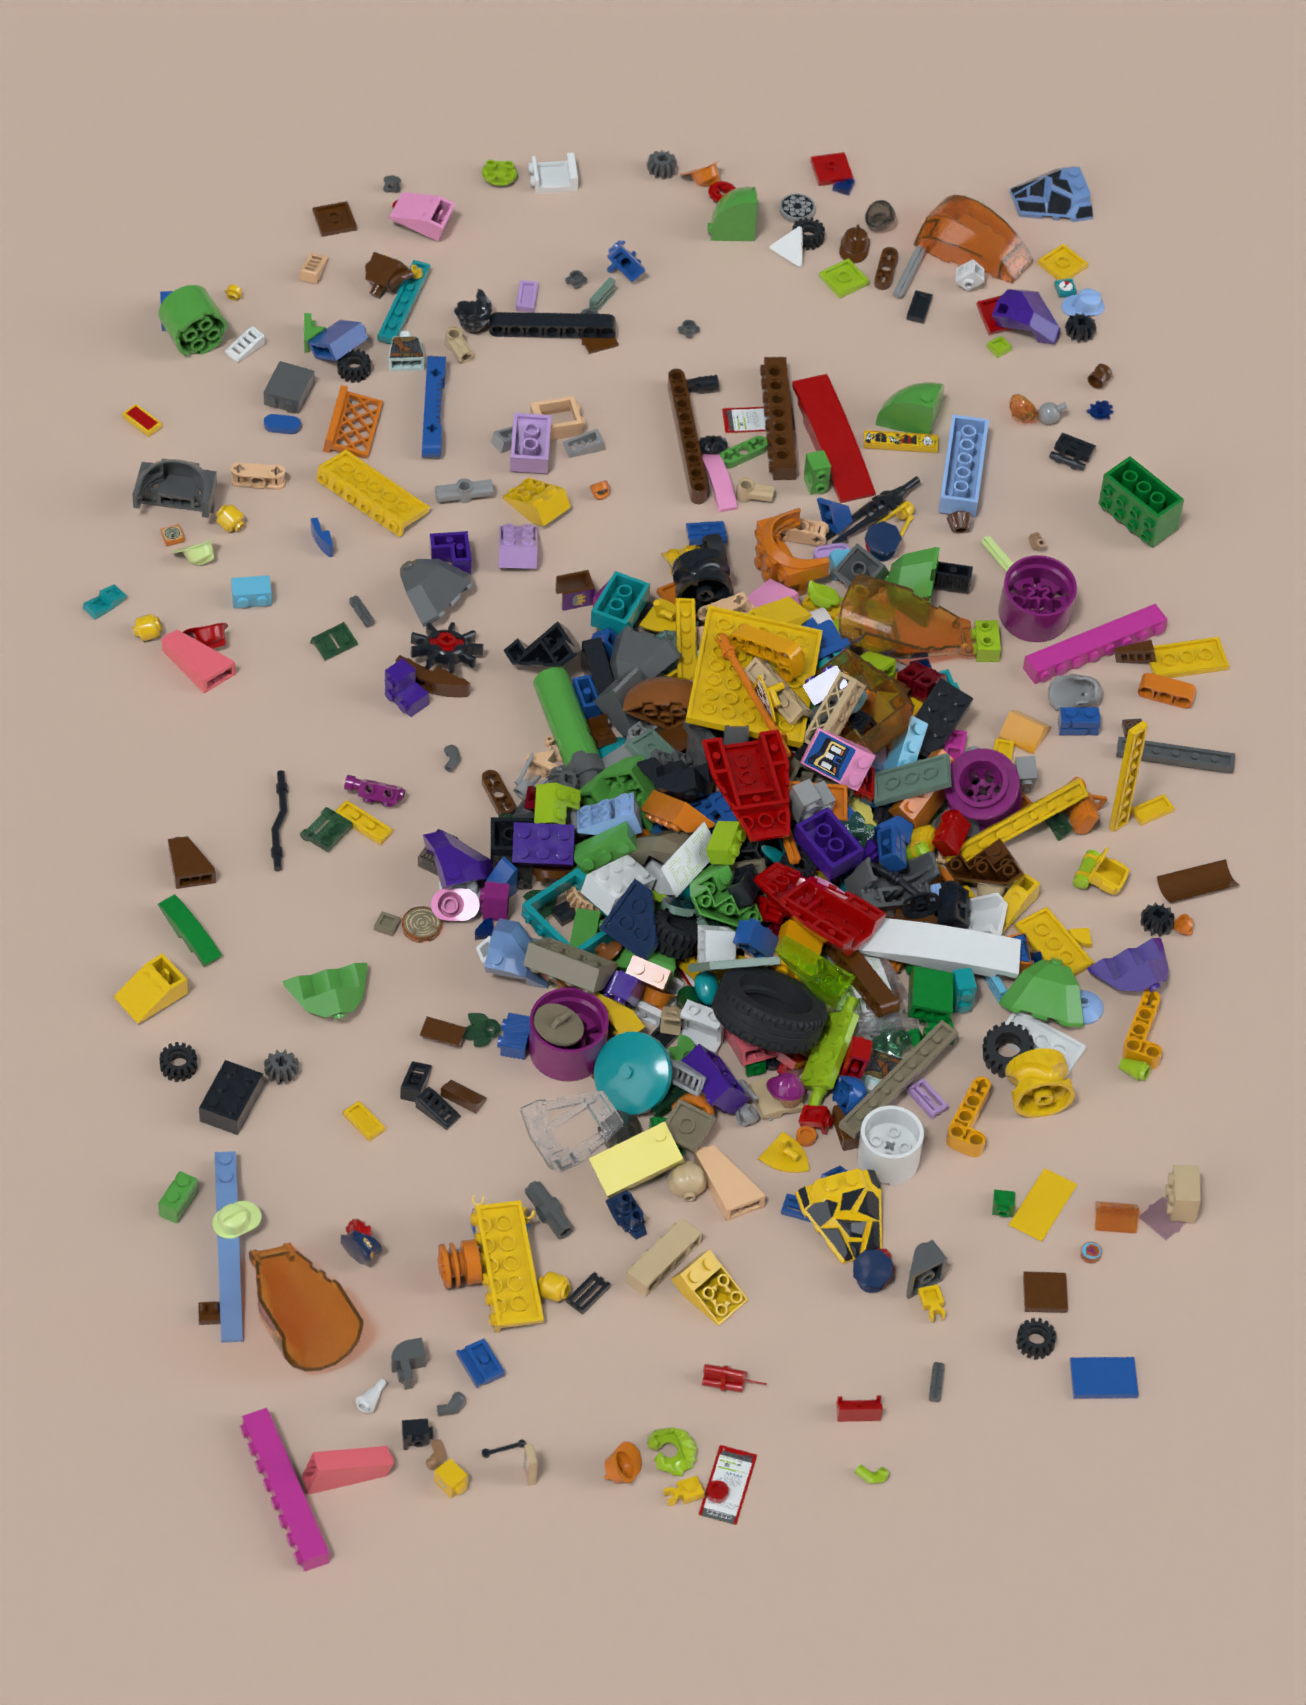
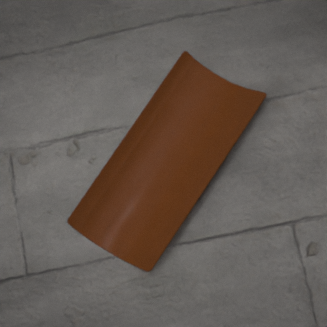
(1196, 881)

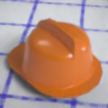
(705, 176)
(657, 998)
(623, 1463)

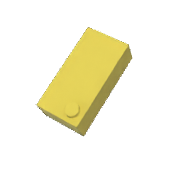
(636, 1160)

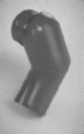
(454, 757)
(454, 1405)

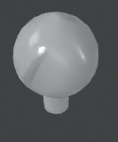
(1050, 412)

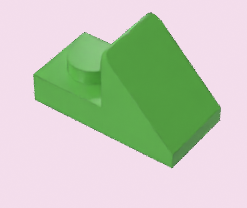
(310, 331)

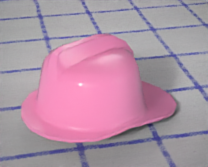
(455, 904)

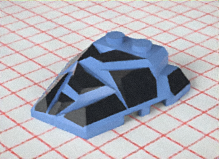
(1054, 194)

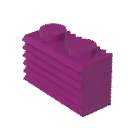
(494, 900)

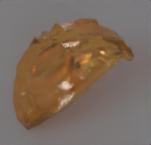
(1022, 408)

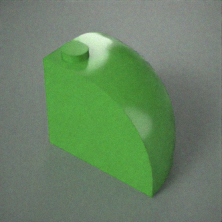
(735, 216)
(912, 408)

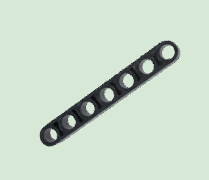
(552, 325)

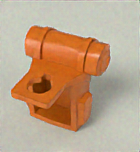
(1084, 812)

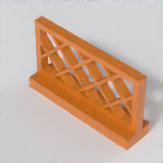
(337, 422)

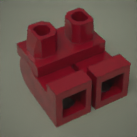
(920, 679)

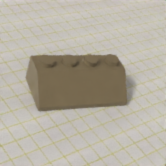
(569, 964)

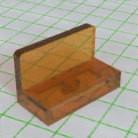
(1116, 1217)

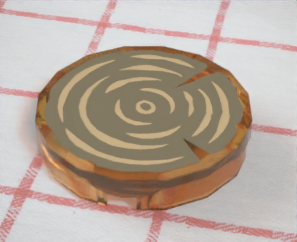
(421, 924)

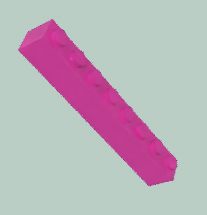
(1094, 643)
(285, 1490)

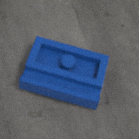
(698, 530)
(480, 1363)

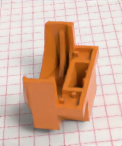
(775, 558)

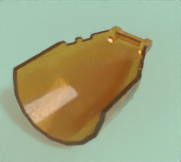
(900, 624)
(304, 1309)

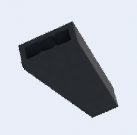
(595, 663)

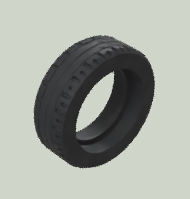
(769, 1009)

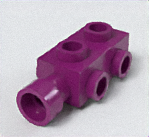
(379, 791)

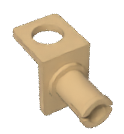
(671, 1020)

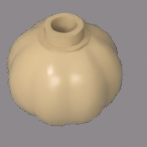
(687, 1181)

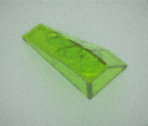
(820, 975)

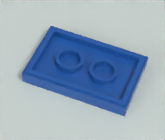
(1103, 1377)

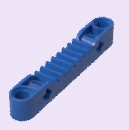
(432, 407)

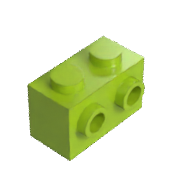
(986, 640)
(725, 842)

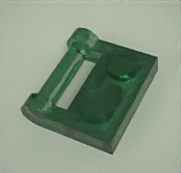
(330, 833)

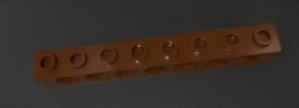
(778, 418)

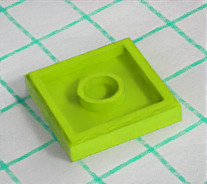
(844, 278)

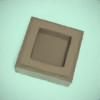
(387, 923)

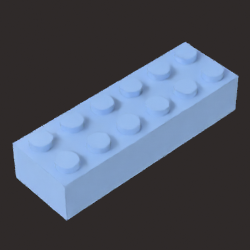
(963, 464)

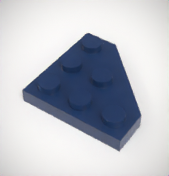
(634, 921)

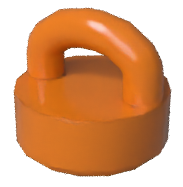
(602, 485)
(1183, 925)

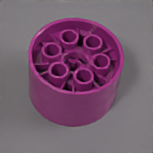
(1051, 579)
(572, 1062)

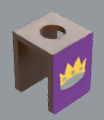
(576, 589)

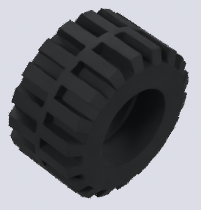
(676, 934)
(1003, 1035)

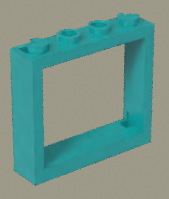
(542, 927)

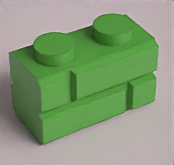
(178, 1197)

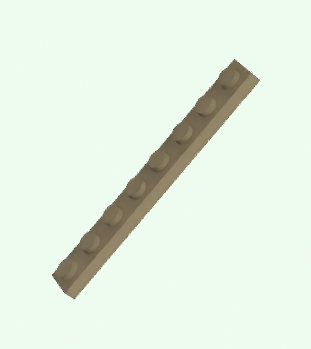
(899, 1076)

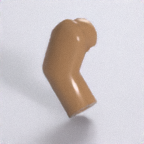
(1035, 541)
(438, 1456)

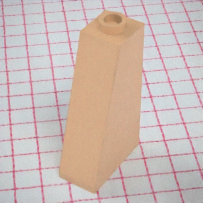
(727, 1184)

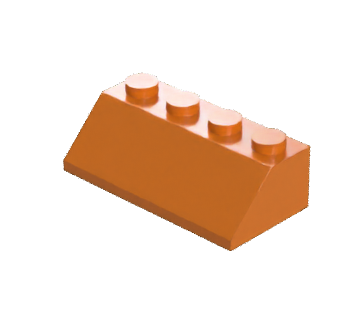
(920, 808)
(673, 813)

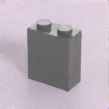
(289, 387)

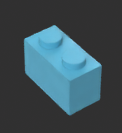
(251, 591)

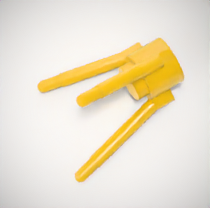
(903, 512)

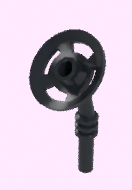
(918, 900)

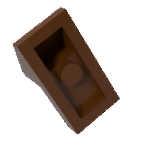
(600, 731)

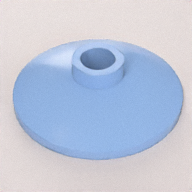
(1093, 1007)

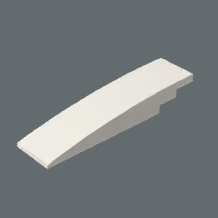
(945, 948)

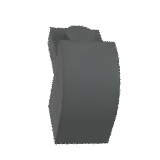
(408, 1356)

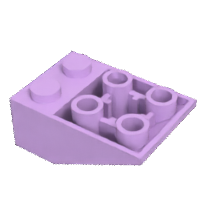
(518, 546)

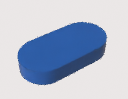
(282, 424)

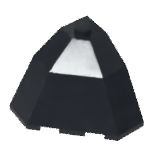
(551, 649)
(678, 779)

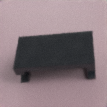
(953, 905)

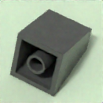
(613, 697)

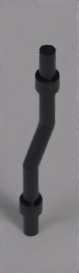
(276, 850)

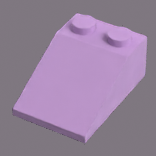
(530, 443)

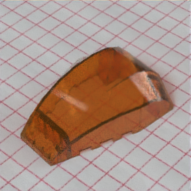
(970, 230)
(885, 702)

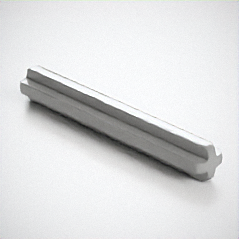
(909, 272)

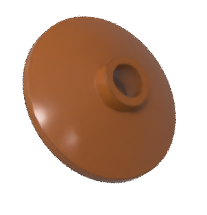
(608, 950)

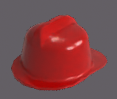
(211, 635)

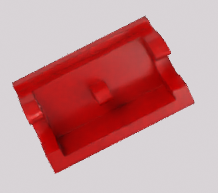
(858, 1410)

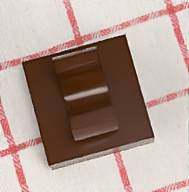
(209, 1313)

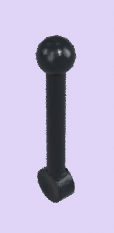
(486, 1452)

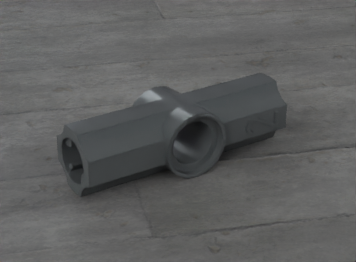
(549, 1209)

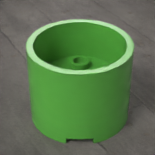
(192, 320)

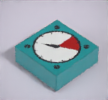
(1065, 288)

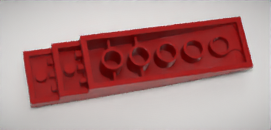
(832, 433)

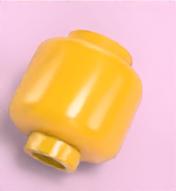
(230, 518)
(147, 627)
(554, 1286)

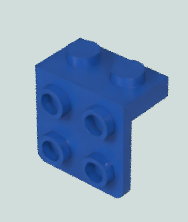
(831, 640)

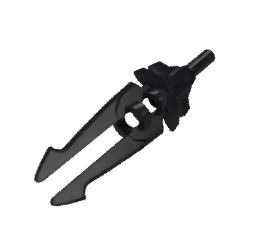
(882, 502)

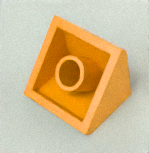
(1024, 730)

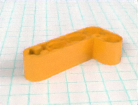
(770, 647)
(1139, 1030)
(970, 1113)

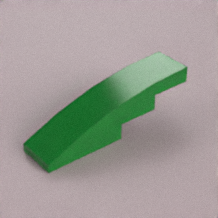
(190, 930)

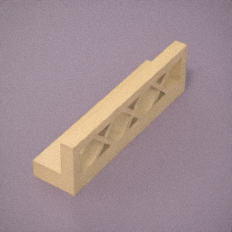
(791, 704)
(841, 711)

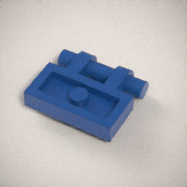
(720, 807)

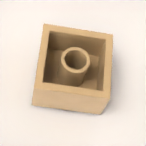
(1183, 1193)

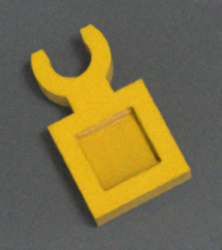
(932, 1300)
(687, 1490)

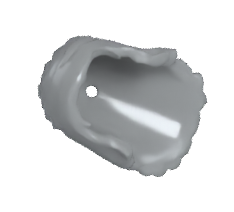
(1067, 691)

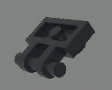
(1074, 447)

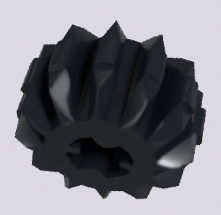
(1080, 327)
(1157, 919)

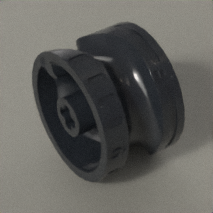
(702, 576)

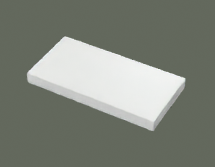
(1048, 1037)

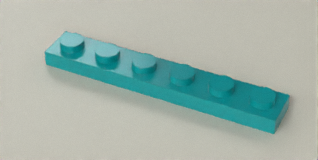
(402, 304)

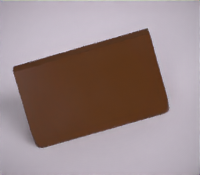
(443, 1031)
(463, 1096)

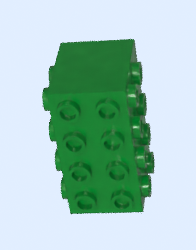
(1141, 501)

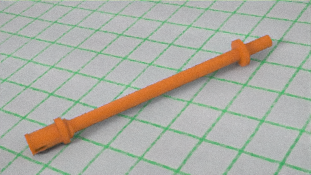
(729, 652)

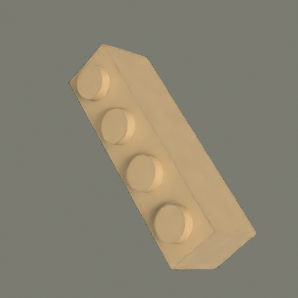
(663, 1257)

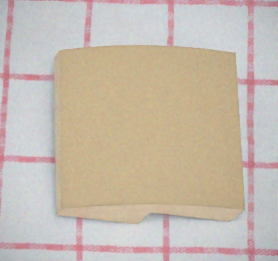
(767, 1104)

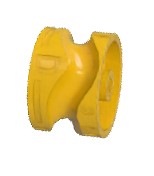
(1040, 1083)

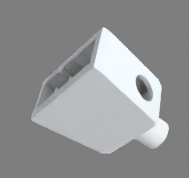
(715, 943)

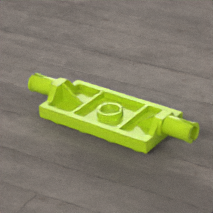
(829, 1052)

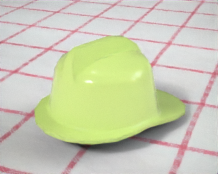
(199, 553)
(236, 1219)

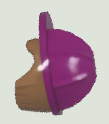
(787, 1089)

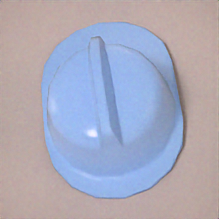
(1087, 302)

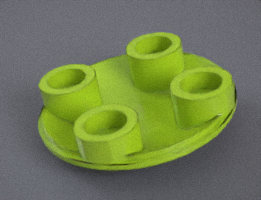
(499, 172)

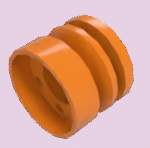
(459, 1263)

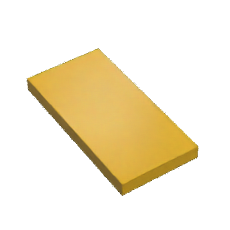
(1189, 658)
(1053, 940)

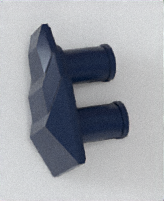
(627, 1214)

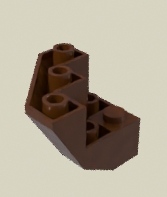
(990, 866)

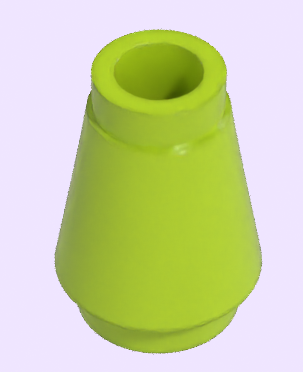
(1135, 1068)

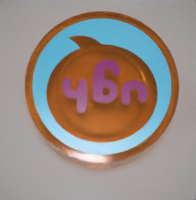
(1091, 1252)

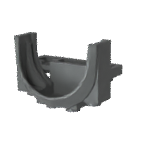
(178, 486)
(697, 733)
(886, 895)

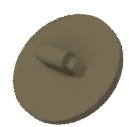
(558, 1024)

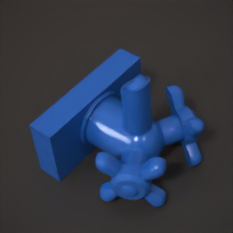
(624, 261)

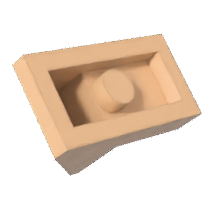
(542, 763)

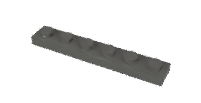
(1183, 756)

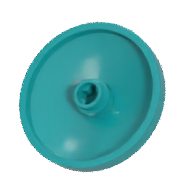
(633, 1072)

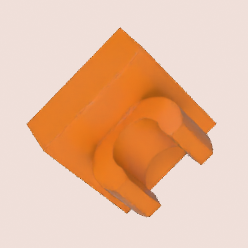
(945, 876)

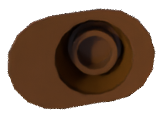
(854, 244)

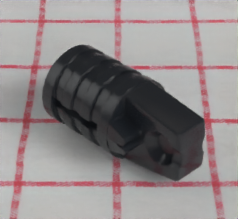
(703, 384)

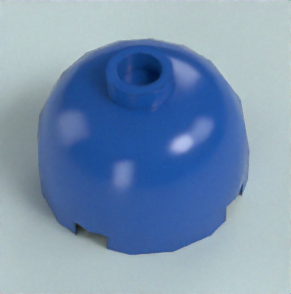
(848, 1092)

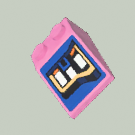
(838, 758)

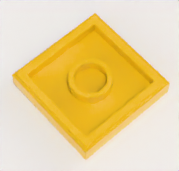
(1063, 263)

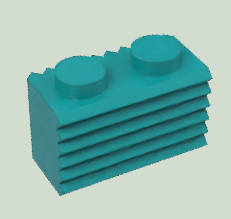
(963, 990)

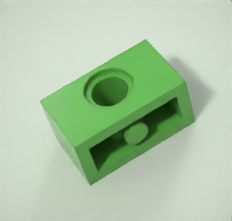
(817, 472)

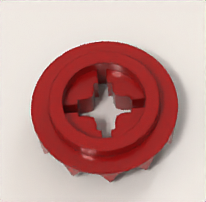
(723, 186)

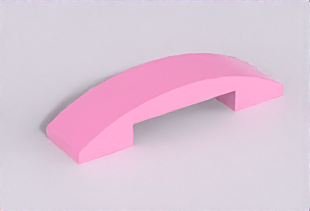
(720, 482)

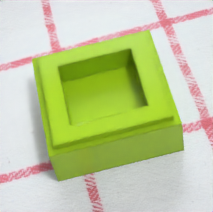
(999, 346)

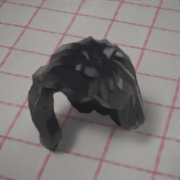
(474, 314)

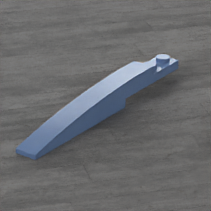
(228, 1252)

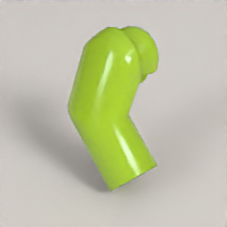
(874, 1477)

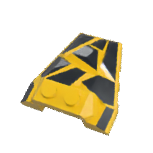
(845, 1212)

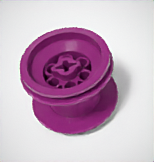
(981, 765)

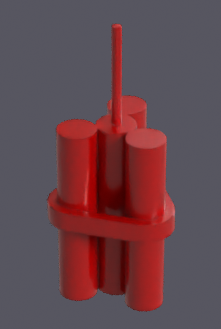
(769, 910)
(725, 1378)

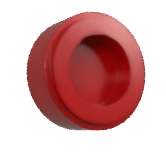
(717, 1491)

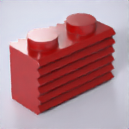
(951, 833)
(856, 1057)

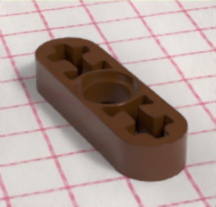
(883, 273)
(497, 802)

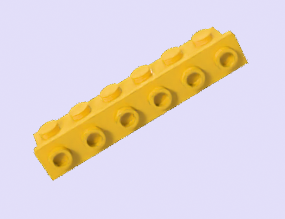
(371, 492)
(507, 1265)

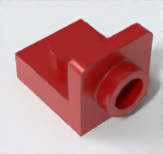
(816, 1117)

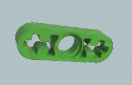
(733, 456)

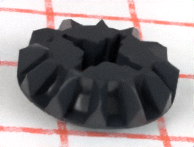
(719, 444)

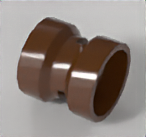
(1099, 376)

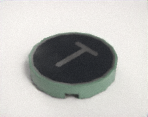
(679, 906)

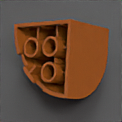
(659, 701)

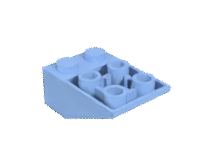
(610, 813)

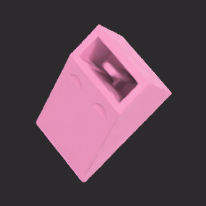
(423, 213)

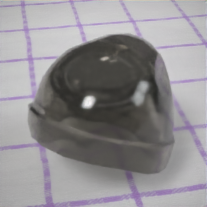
(880, 215)

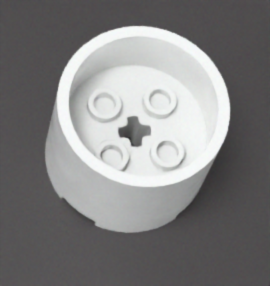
(890, 1144)

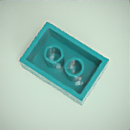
(620, 603)

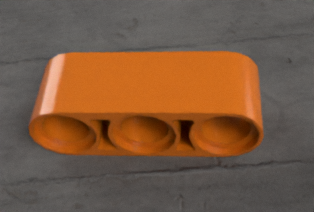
(1166, 690)

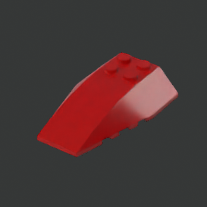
(753, 782)
(828, 914)

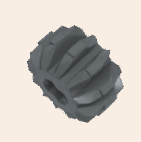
(661, 164)
(564, 776)
(281, 1066)

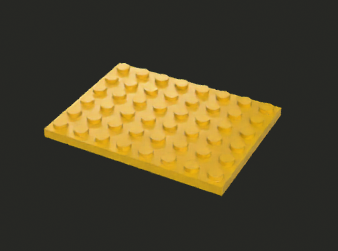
(717, 691)

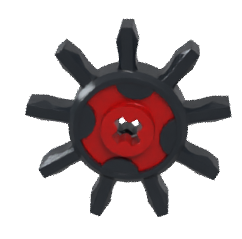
(446, 647)

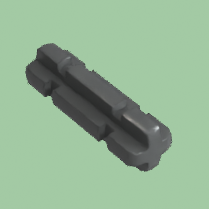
(361, 611)
(936, 1382)

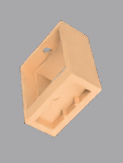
(558, 405)

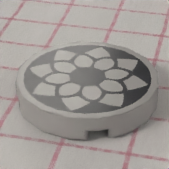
(796, 206)

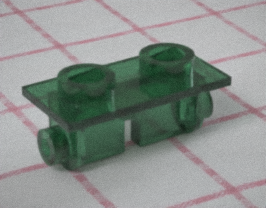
(1059, 825)
(672, 1096)

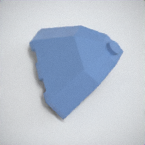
(508, 952)

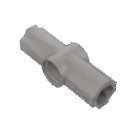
(464, 490)

